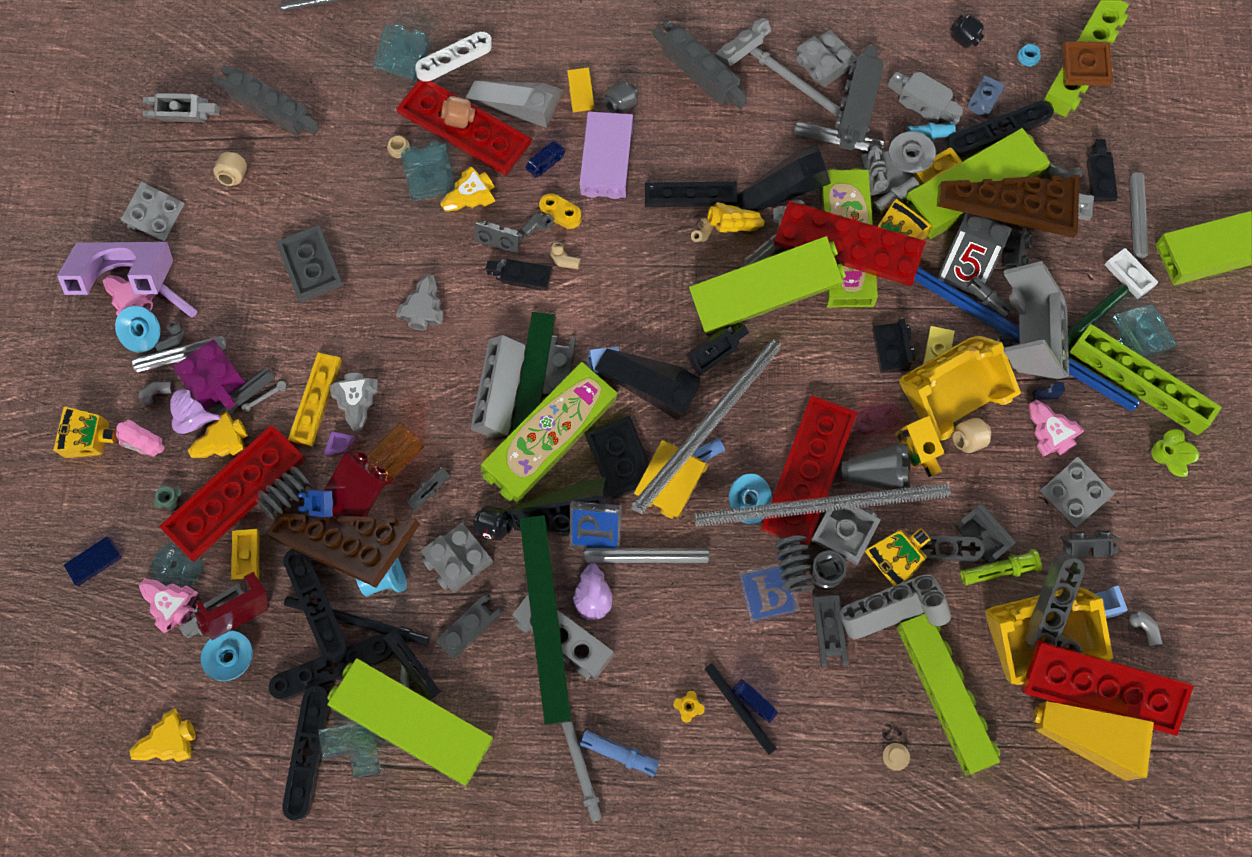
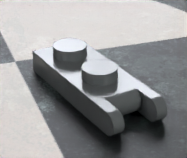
(558, 364)
(468, 628)
(829, 629)

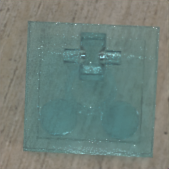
(1143, 331)

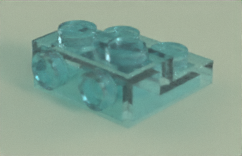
(400, 51)
(428, 171)

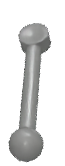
(281, 386)

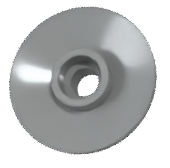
(912, 144)

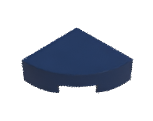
(1051, 393)

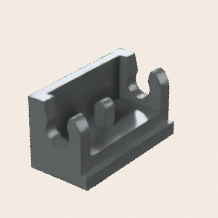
(985, 527)

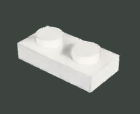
(1131, 273)

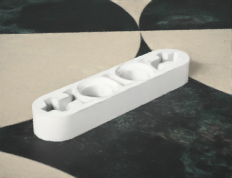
(431, 68)

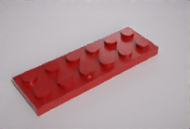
(483, 139)
(857, 243)
(810, 466)
(231, 493)
(1106, 687)

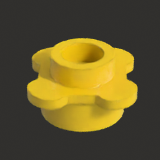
(688, 714)

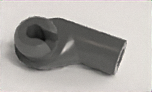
(1055, 170)
(174, 338)

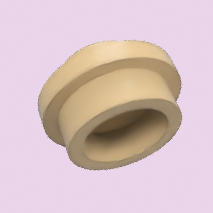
(397, 146)
(896, 756)

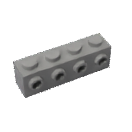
(498, 387)

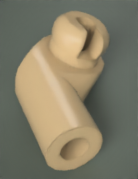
(703, 234)
(561, 258)

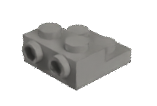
(825, 57)
(847, 531)
(456, 558)

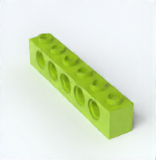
(1098, 29)
(1145, 380)

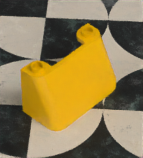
(960, 383)
(1010, 622)

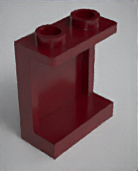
(356, 485)
(233, 612)

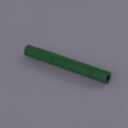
(1097, 312)

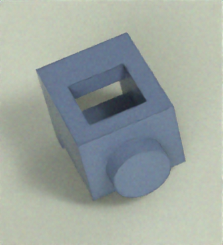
(986, 96)

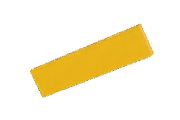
(314, 400)

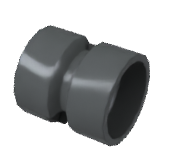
(828, 570)

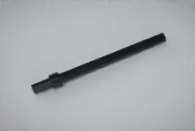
(405, 632)

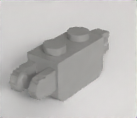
(926, 97)
(180, 108)

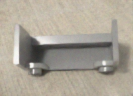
(1041, 323)

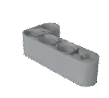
(896, 605)

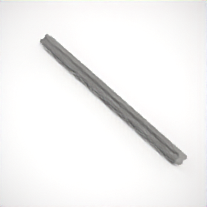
(705, 427)
(821, 504)

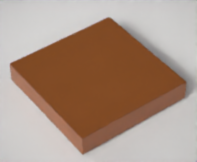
(1087, 63)

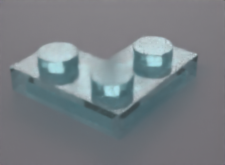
(356, 742)

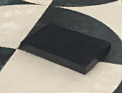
(618, 455)

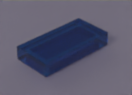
(92, 561)

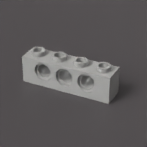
(598, 656)

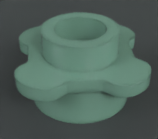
(161, 494)

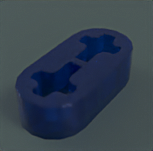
(545, 159)
(755, 701)

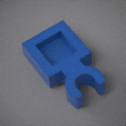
(317, 502)

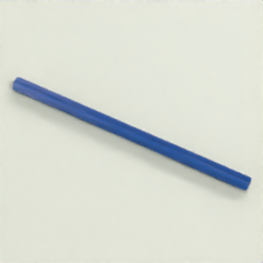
(1008, 328)

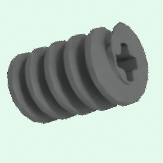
(282, 492)
(792, 564)

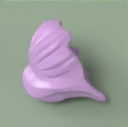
(188, 413)
(592, 594)

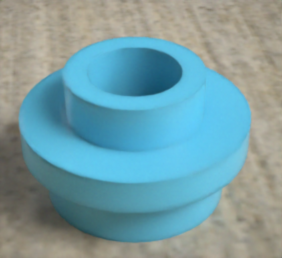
(1029, 50)

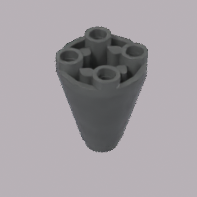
(879, 469)

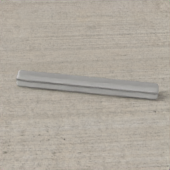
(646, 555)

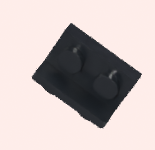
(893, 346)

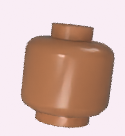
(457, 112)

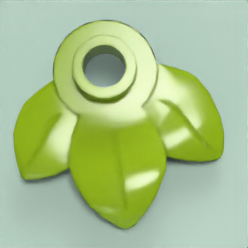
(1175, 452)

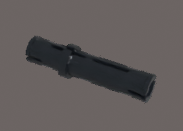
(429, 690)

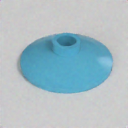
(129, 330)
(755, 489)
(216, 651)

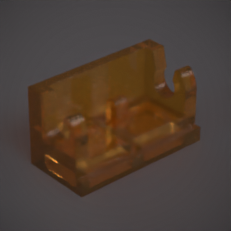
(395, 450)

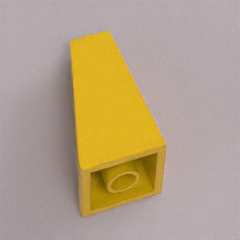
(1103, 738)

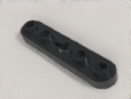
(981, 135)
(323, 625)
(300, 678)
(301, 779)

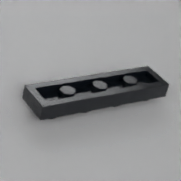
(690, 194)

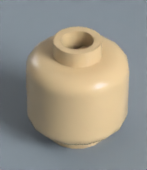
(230, 168)
(972, 435)

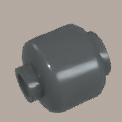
(621, 97)

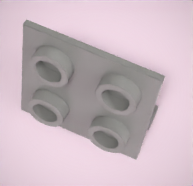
(882, 172)
(152, 212)
(1077, 492)

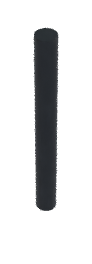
(741, 710)

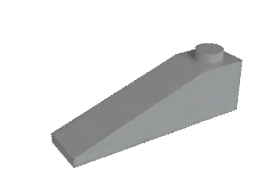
(518, 99)

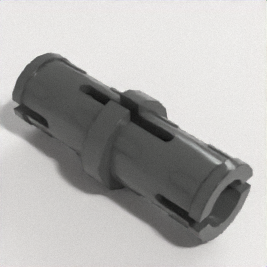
(989, 297)
(427, 488)

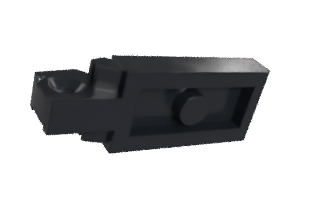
(1101, 173)
(521, 273)
(716, 347)

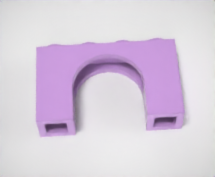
(89, 260)

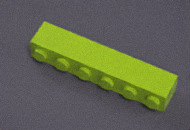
(948, 695)

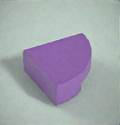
(339, 443)

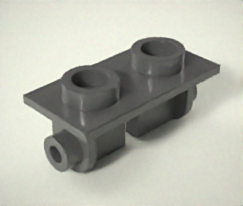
(492, 235)
(1018, 243)
(1101, 544)

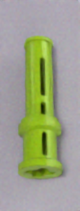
(1012, 565)

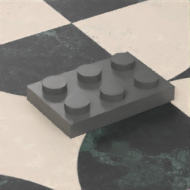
(309, 263)

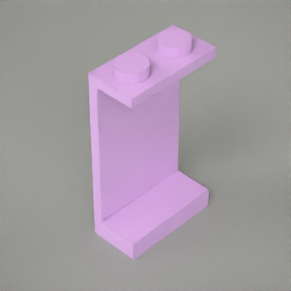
(606, 155)

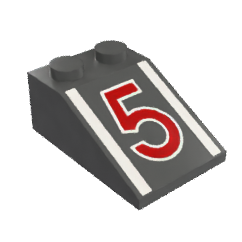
(974, 252)

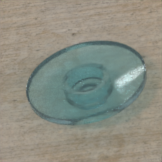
(183, 574)

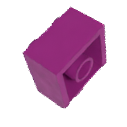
(210, 375)

